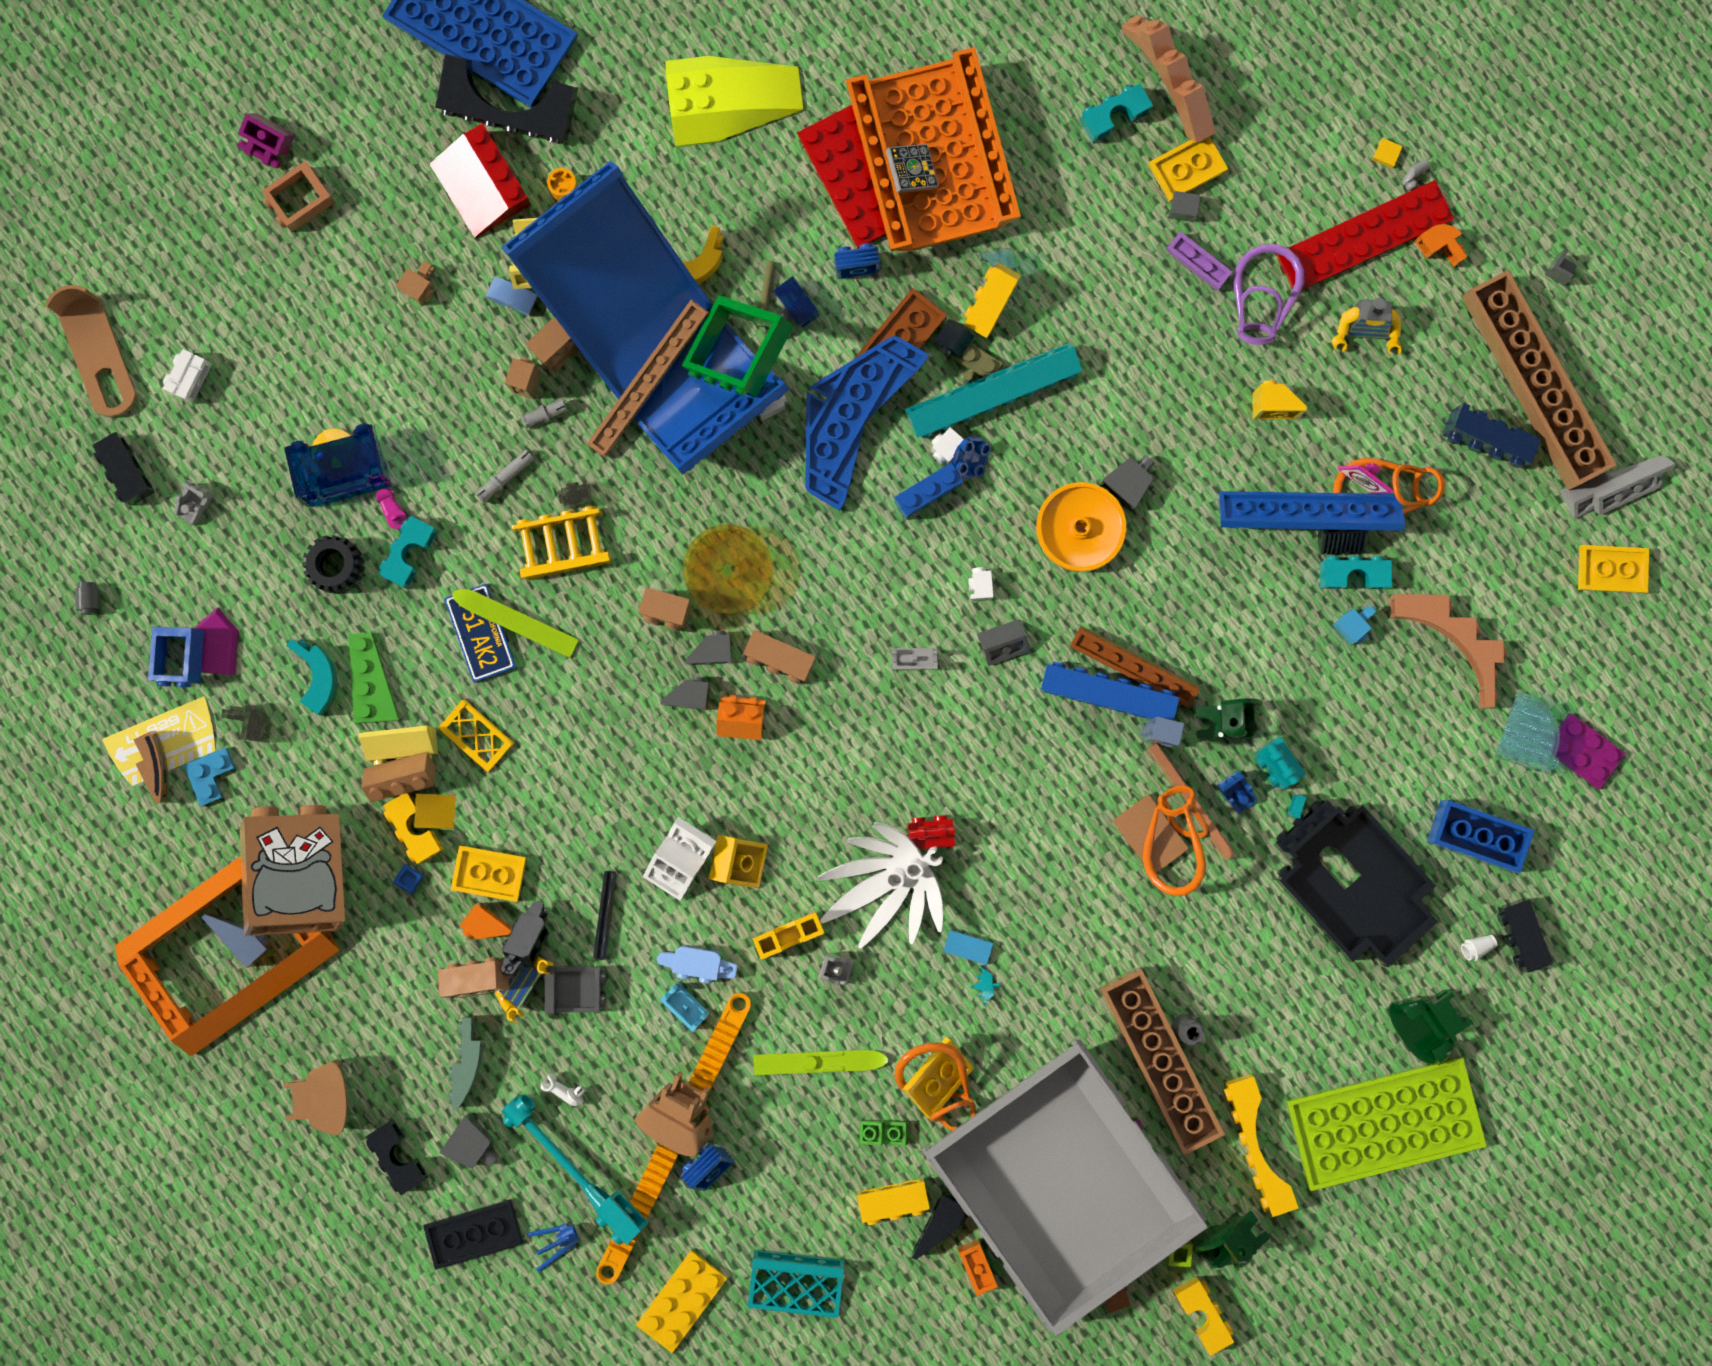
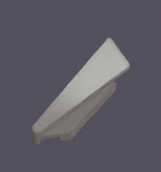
(1616, 487)

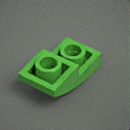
(883, 1132)

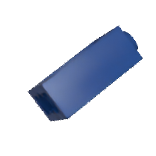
(192, 656)

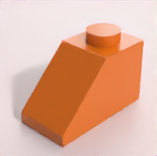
(483, 923)

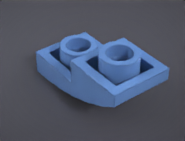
(504, 295)

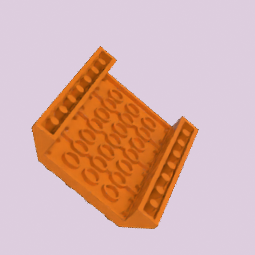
(953, 115)

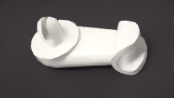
(569, 1095)

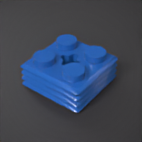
(857, 261)
(707, 1167)

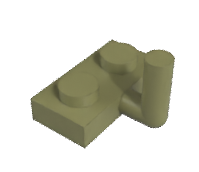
(977, 363)

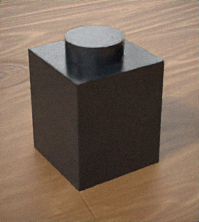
(954, 339)

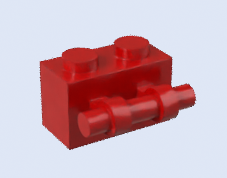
(932, 833)

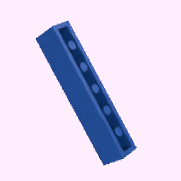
(1107, 693)

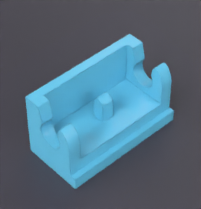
(684, 1006)

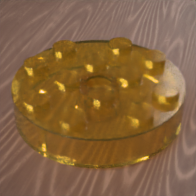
(725, 546)

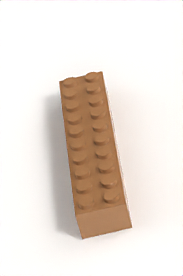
(1538, 380)

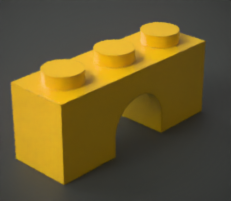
(401, 812)
(788, 935)
(1214, 1333)

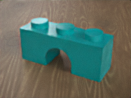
(1131, 102)
(413, 534)
(1375, 572)

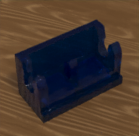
(796, 302)

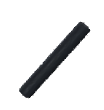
(604, 916)

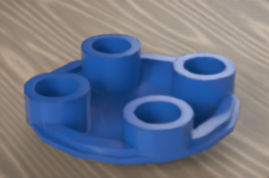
(971, 457)

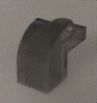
(255, 722)

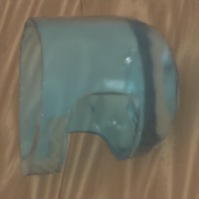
(1004, 256)

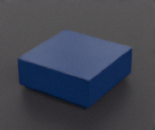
(408, 878)

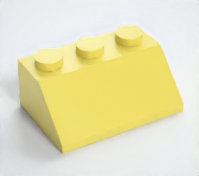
(398, 743)

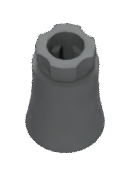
(1181, 1025)

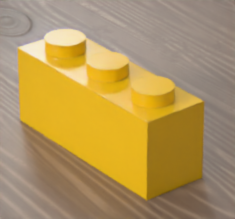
(991, 299)
(893, 1201)

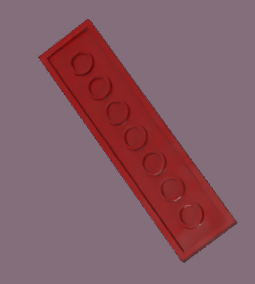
(1368, 234)

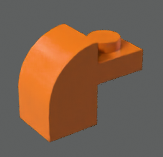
(1442, 238)

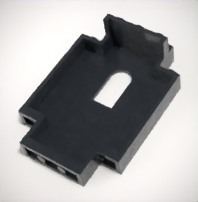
(1380, 907)

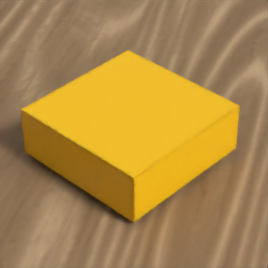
(1387, 153)

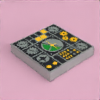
(912, 168)

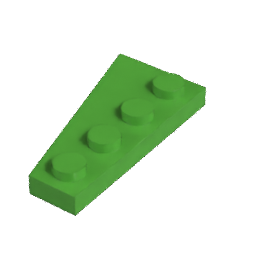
(369, 682)

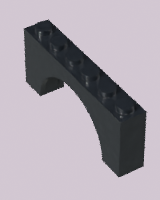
(460, 95)

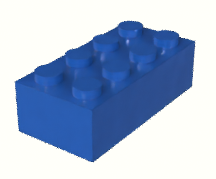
(1480, 836)

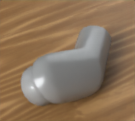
(1409, 179)

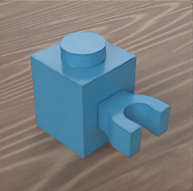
(1354, 625)

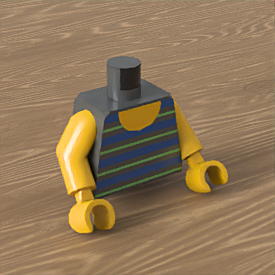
(1370, 320)
(521, 988)

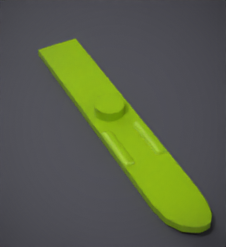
(516, 621)
(818, 1062)

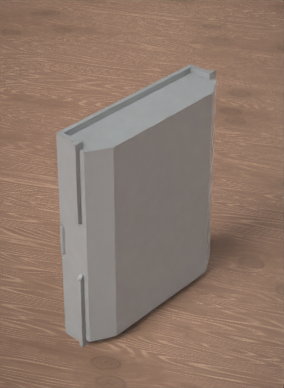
(1066, 1188)

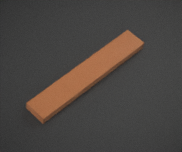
(1176, 780)

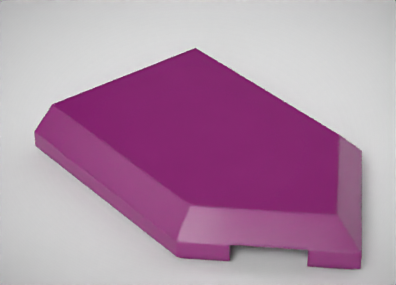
(219, 644)

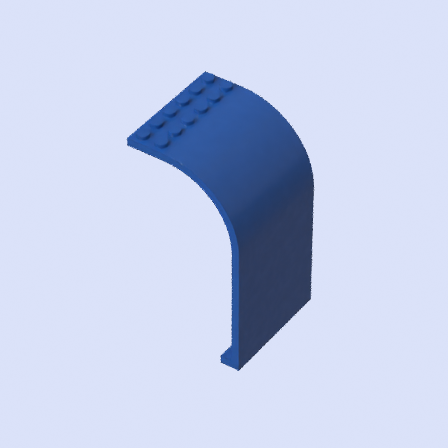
(617, 295)

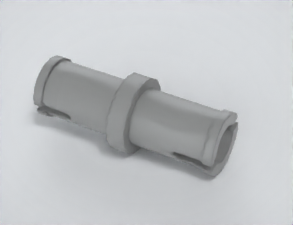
(544, 413)

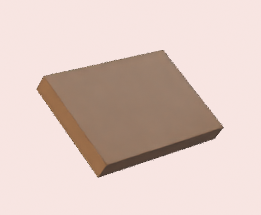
(1134, 827)

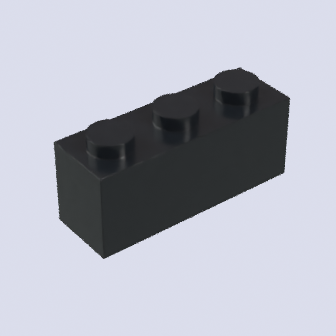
(122, 469)
(1524, 935)

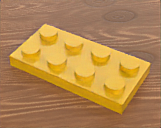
(681, 1301)

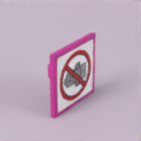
(1366, 477)

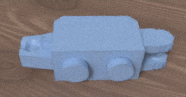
(697, 962)

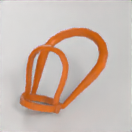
(1419, 472)
(1163, 806)
(961, 1064)

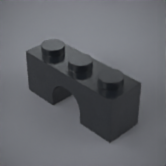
(402, 1175)

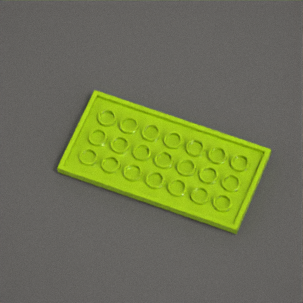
(1385, 1123)

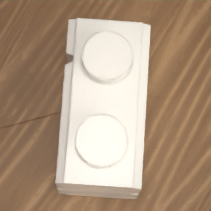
(186, 375)

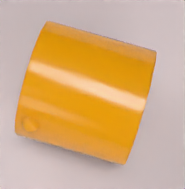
(561, 182)

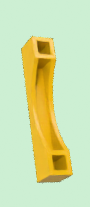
(1245, 1100)

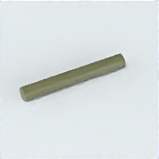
(767, 285)

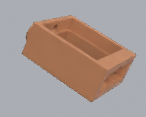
(308, 212)

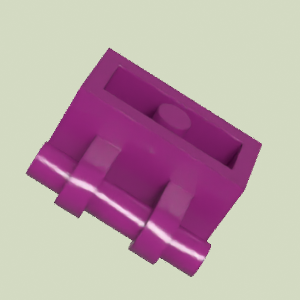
(267, 135)

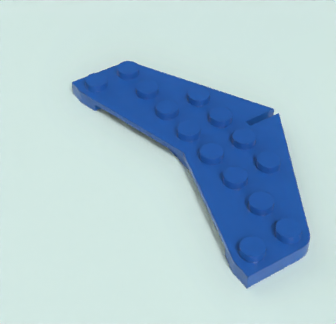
(852, 396)

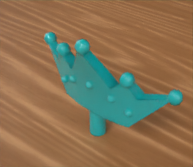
(986, 985)

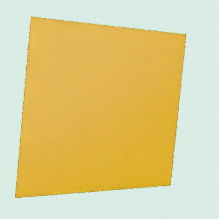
(434, 811)

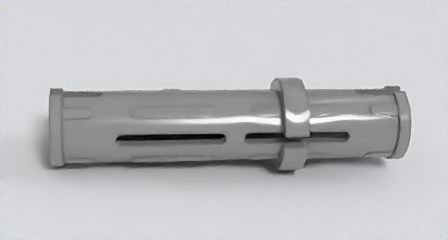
(504, 476)

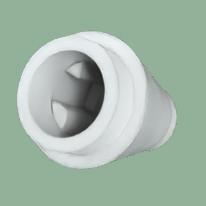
(1478, 947)

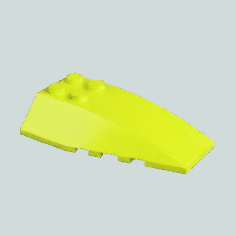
(727, 96)

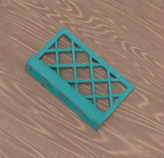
(794, 1265)

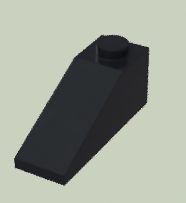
(942, 1222)

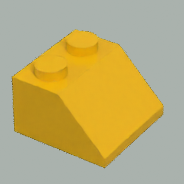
(1276, 402)
(738, 861)

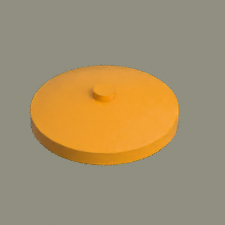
(1081, 527)

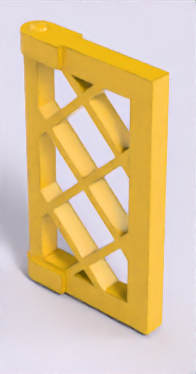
(474, 754)

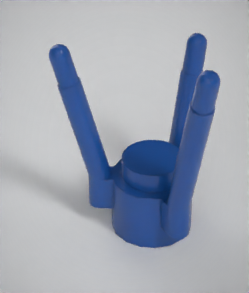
(566, 1237)

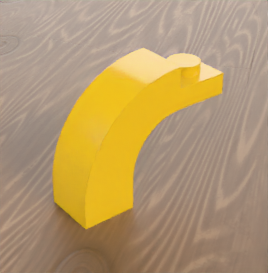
(710, 259)

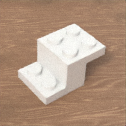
(679, 858)

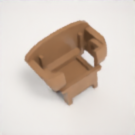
(321, 1098)
(671, 1114)

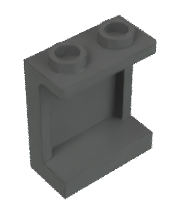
(574, 989)

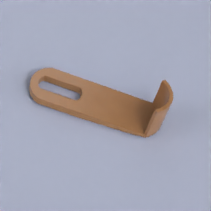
(92, 346)

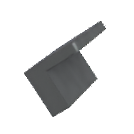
(1003, 642)

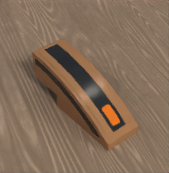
(153, 766)

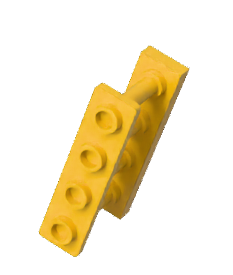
(575, 561)

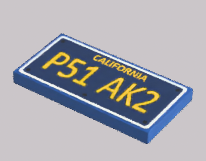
(480, 640)

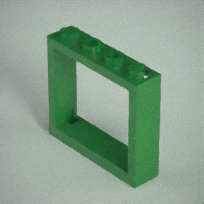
(763, 360)

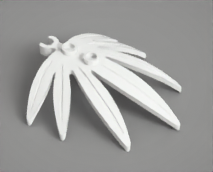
(903, 871)

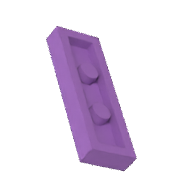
(1198, 261)

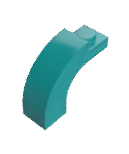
(324, 676)

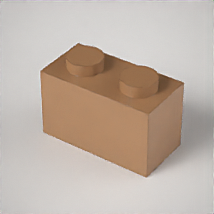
(523, 377)

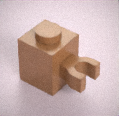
(416, 284)

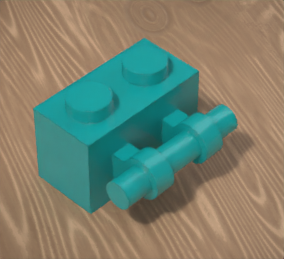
(1279, 763)

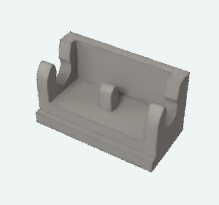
(914, 659)

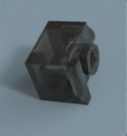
(575, 495)

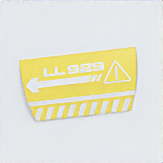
(183, 733)

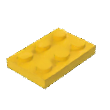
(1187, 167)
(1613, 569)
(488, 873)
(935, 1081)

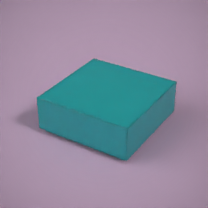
(1296, 806)

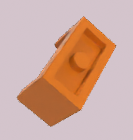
(977, 1267)

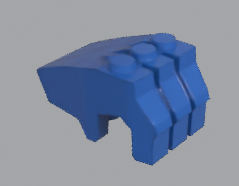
(1237, 792)

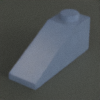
(246, 948)

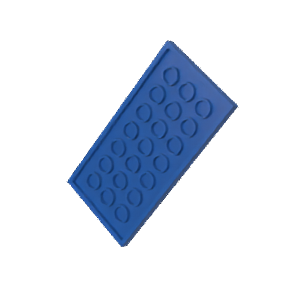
(505, 39)

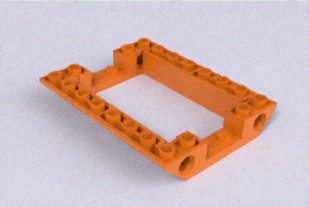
(177, 1021)

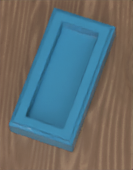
(968, 947)

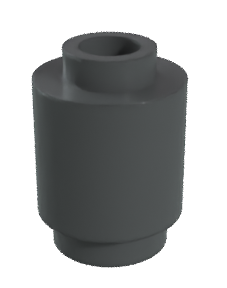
(87, 598)

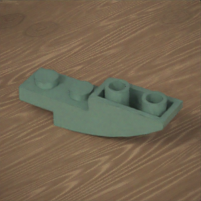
(465, 1072)

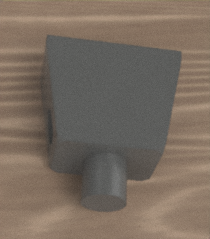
(1130, 481)
(470, 1144)

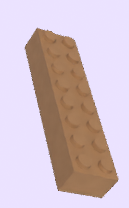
(1161, 1061)

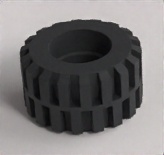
(349, 573)

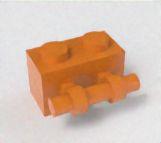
(740, 717)

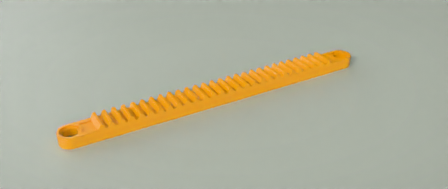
(664, 1158)

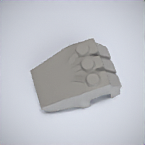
(192, 502)
(836, 969)

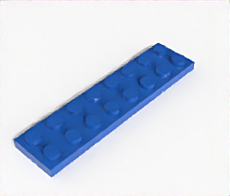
(1310, 511)

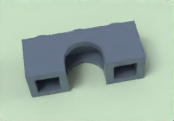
(1162, 731)

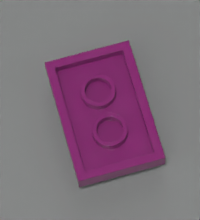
(1587, 752)

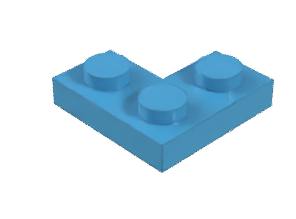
(203, 774)

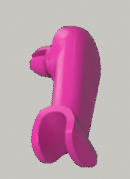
(392, 510)

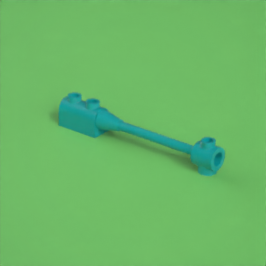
(611, 1210)

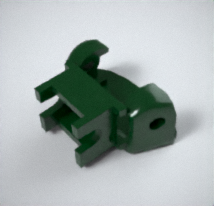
(1229, 711)
(1428, 1025)
(1231, 1240)

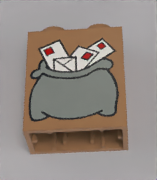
(291, 871)

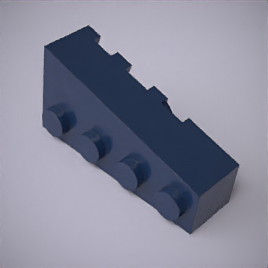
(1490, 436)

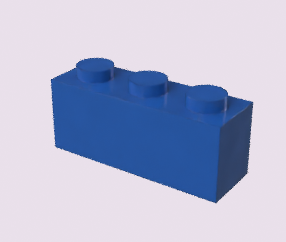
(928, 490)

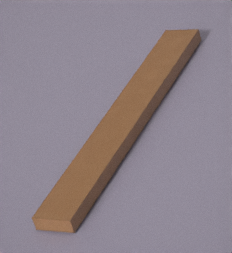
(648, 378)

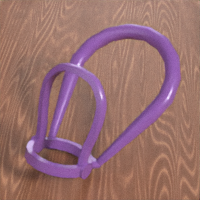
(1240, 296)

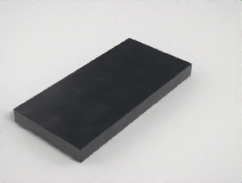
(473, 1234)

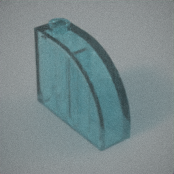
(1530, 735)

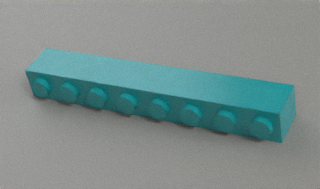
(993, 390)

